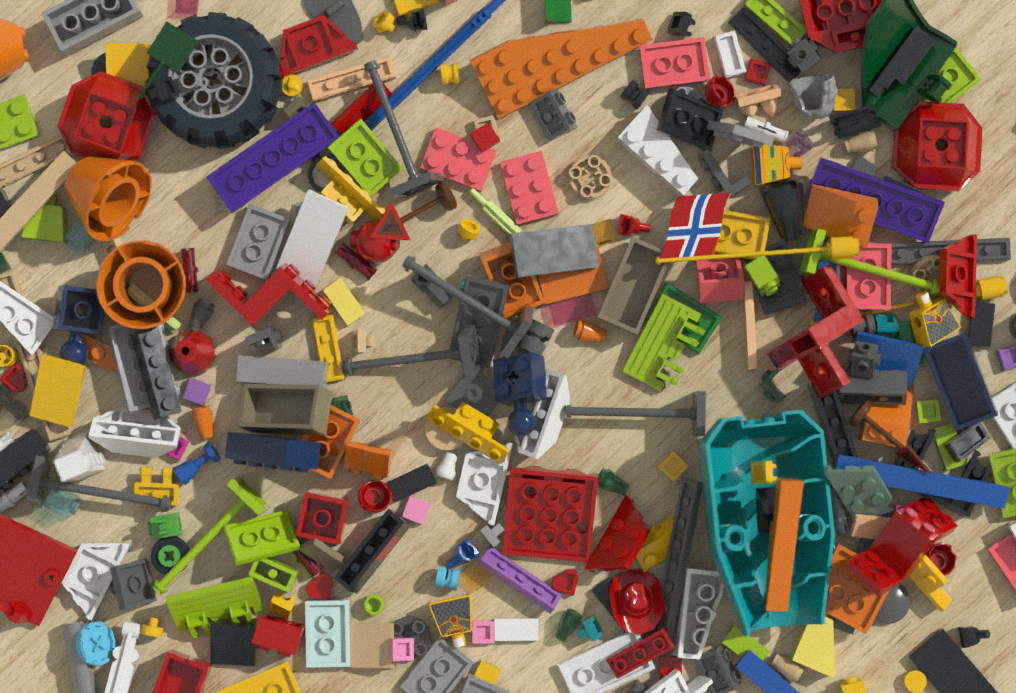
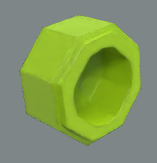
(374, 604)

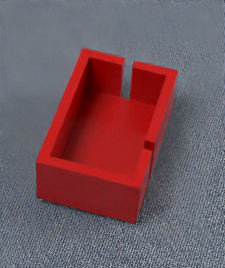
(181, 674)

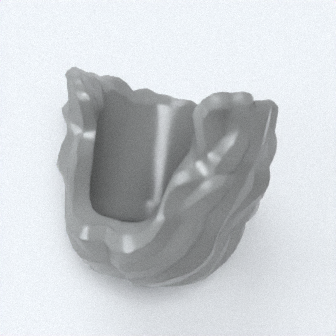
(814, 95)

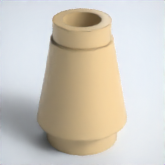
(861, 143)
(788, 668)

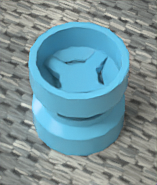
(452, 580)

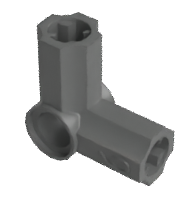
(435, 293)

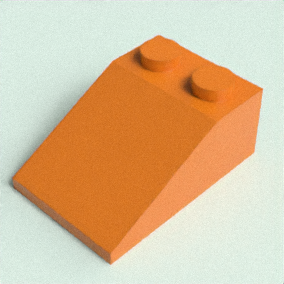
(840, 213)
(522, 291)
(892, 418)
(333, 444)
(369, 459)

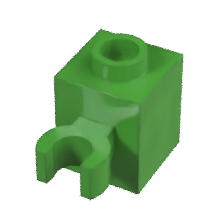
(165, 525)

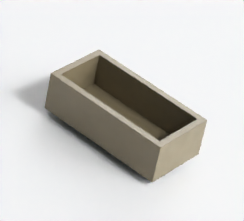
(633, 287)
(285, 409)

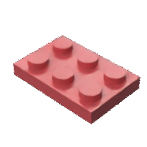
(674, 63)
(457, 159)
(529, 188)
(867, 289)

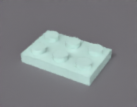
(327, 633)

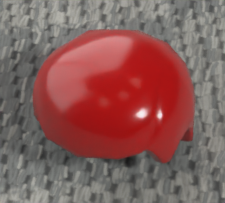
(719, 92)
(374, 496)
(942, 557)

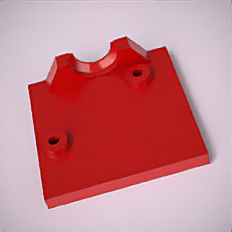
(549, 517)
(25, 569)

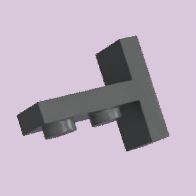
(718, 178)

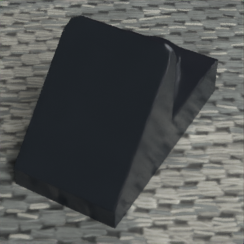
(765, 508)

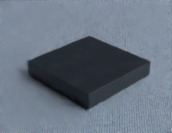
(232, 643)

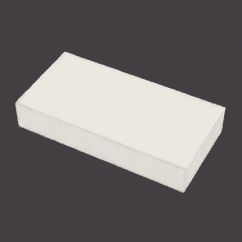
(729, 54)
(516, 629)

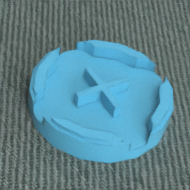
(95, 643)

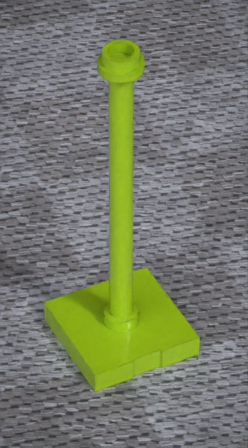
(810, 261)
(247, 497)

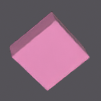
(416, 510)
(482, 631)
(401, 649)

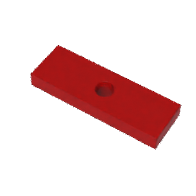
(360, 108)
(651, 646)

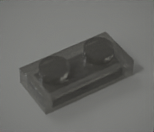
(15, 407)

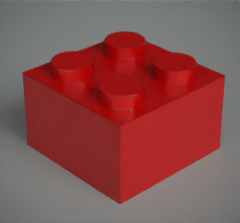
(323, 517)
(278, 635)

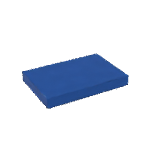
(894, 354)

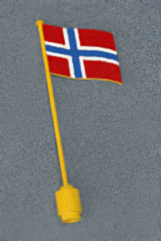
(698, 225)

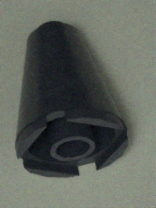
(785, 207)

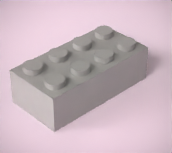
(86, 21)

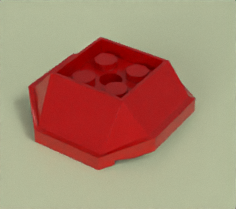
(834, 28)
(113, 97)
(920, 161)

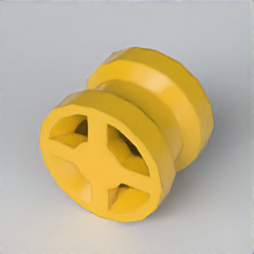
(450, 74)

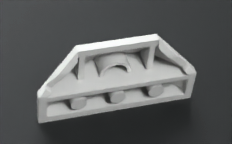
(548, 416)
(135, 433)

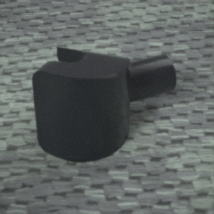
(414, 19)
(971, 635)

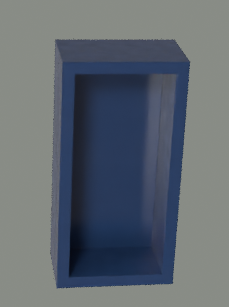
(960, 381)
(272, 452)

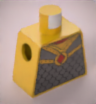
(932, 320)
(453, 617)

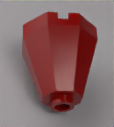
(200, 356)

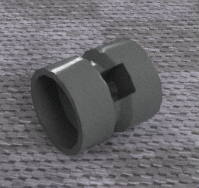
(535, 337)

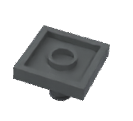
(132, 584)

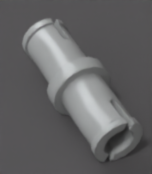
(840, 514)

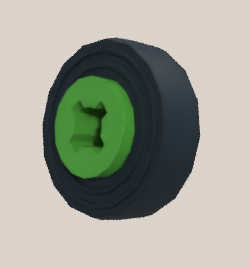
(175, 549)

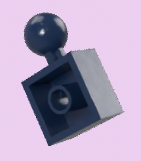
(68, 320)
(519, 382)

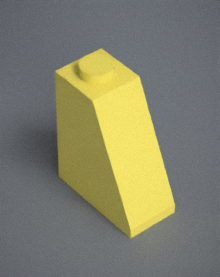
(816, 647)

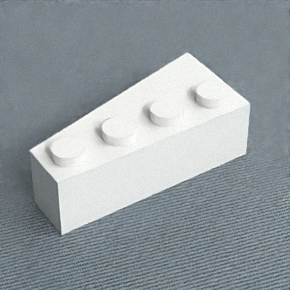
(79, 458)
(696, 611)

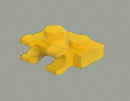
(158, 489)

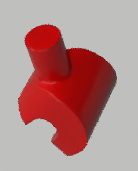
(631, 226)

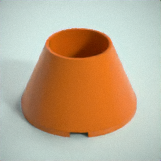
(108, 194)
(115, 278)

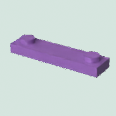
(520, 579)

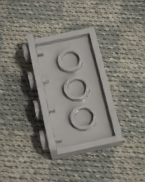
(128, 367)

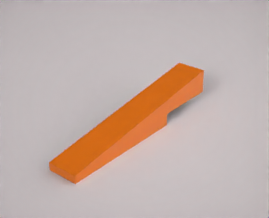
(782, 543)

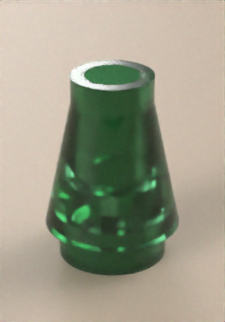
(611, 482)
(568, 624)

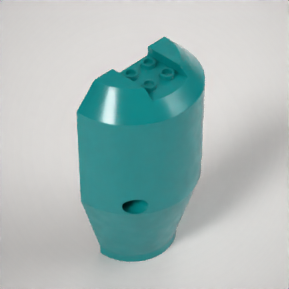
(737, 548)

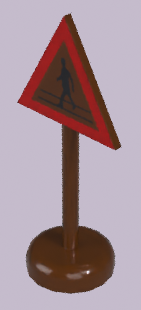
(391, 225)
(904, 452)

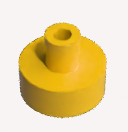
(383, 22)
(468, 230)
(152, 629)

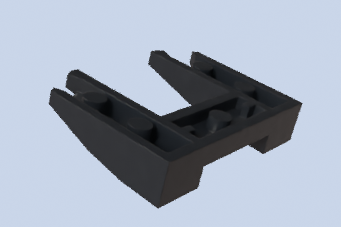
(973, 470)

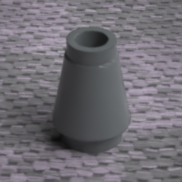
(200, 314)

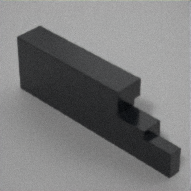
(903, 61)

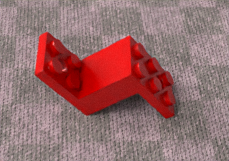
(282, 281)
(838, 317)
(901, 546)

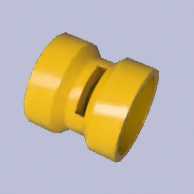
(12, 356)

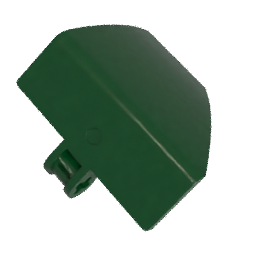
(882, 37)

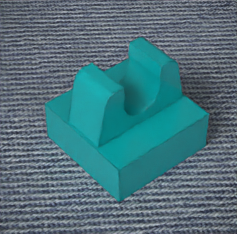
(886, 323)
(591, 628)

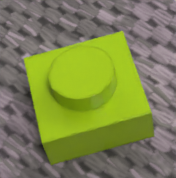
(928, 411)

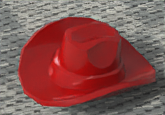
(636, 601)

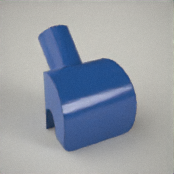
(463, 553)

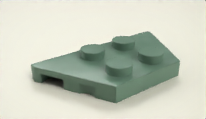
(860, 489)

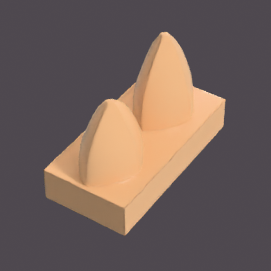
(766, 95)

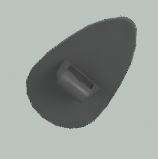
(340, 13)

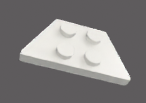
(483, 483)
(91, 574)

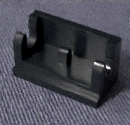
(855, 121)

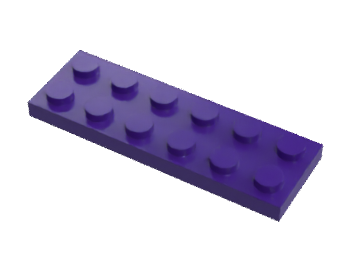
(272, 157)
(898, 206)

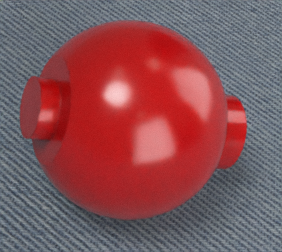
(372, 249)

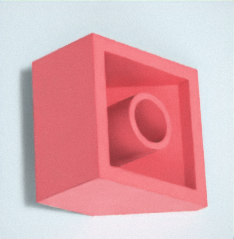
(719, 280)

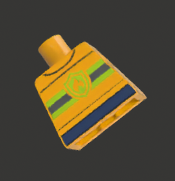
(772, 164)

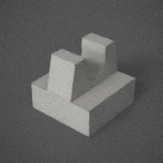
(491, 534)

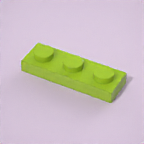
(776, 19)

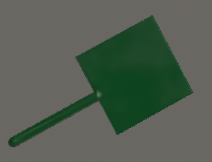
(170, 48)

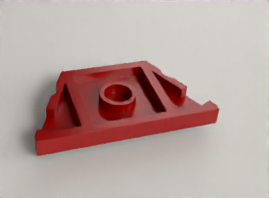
(312, 44)
(959, 274)
(621, 540)

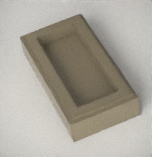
(323, 554)

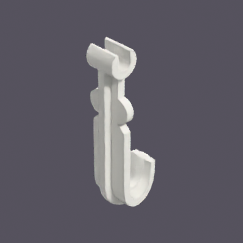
(122, 668)

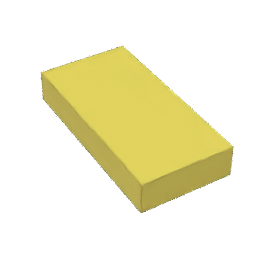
(344, 301)

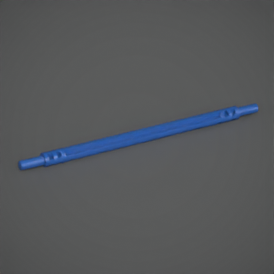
(433, 63)

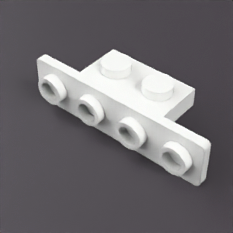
(675, 684)

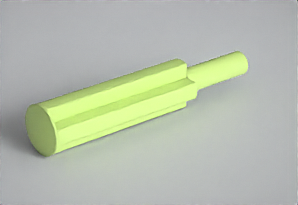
(496, 214)

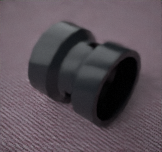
(634, 94)

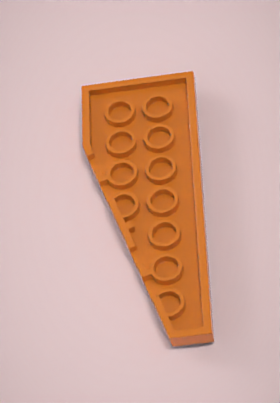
(531, 66)

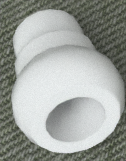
(446, 469)

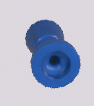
(190, 468)

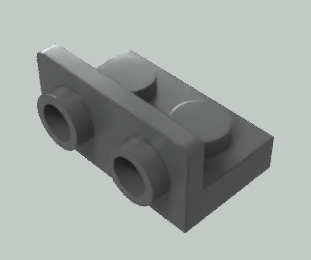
(553, 114)
(262, 338)
(718, 666)

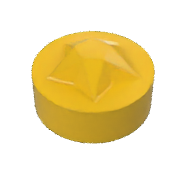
(292, 85)

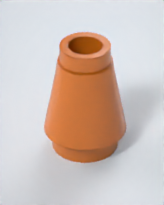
(588, 331)
(203, 421)

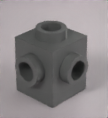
(812, 54)
(866, 355)

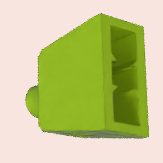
(48, 223)

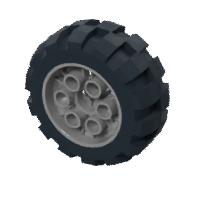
(240, 115)

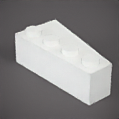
(657, 152)

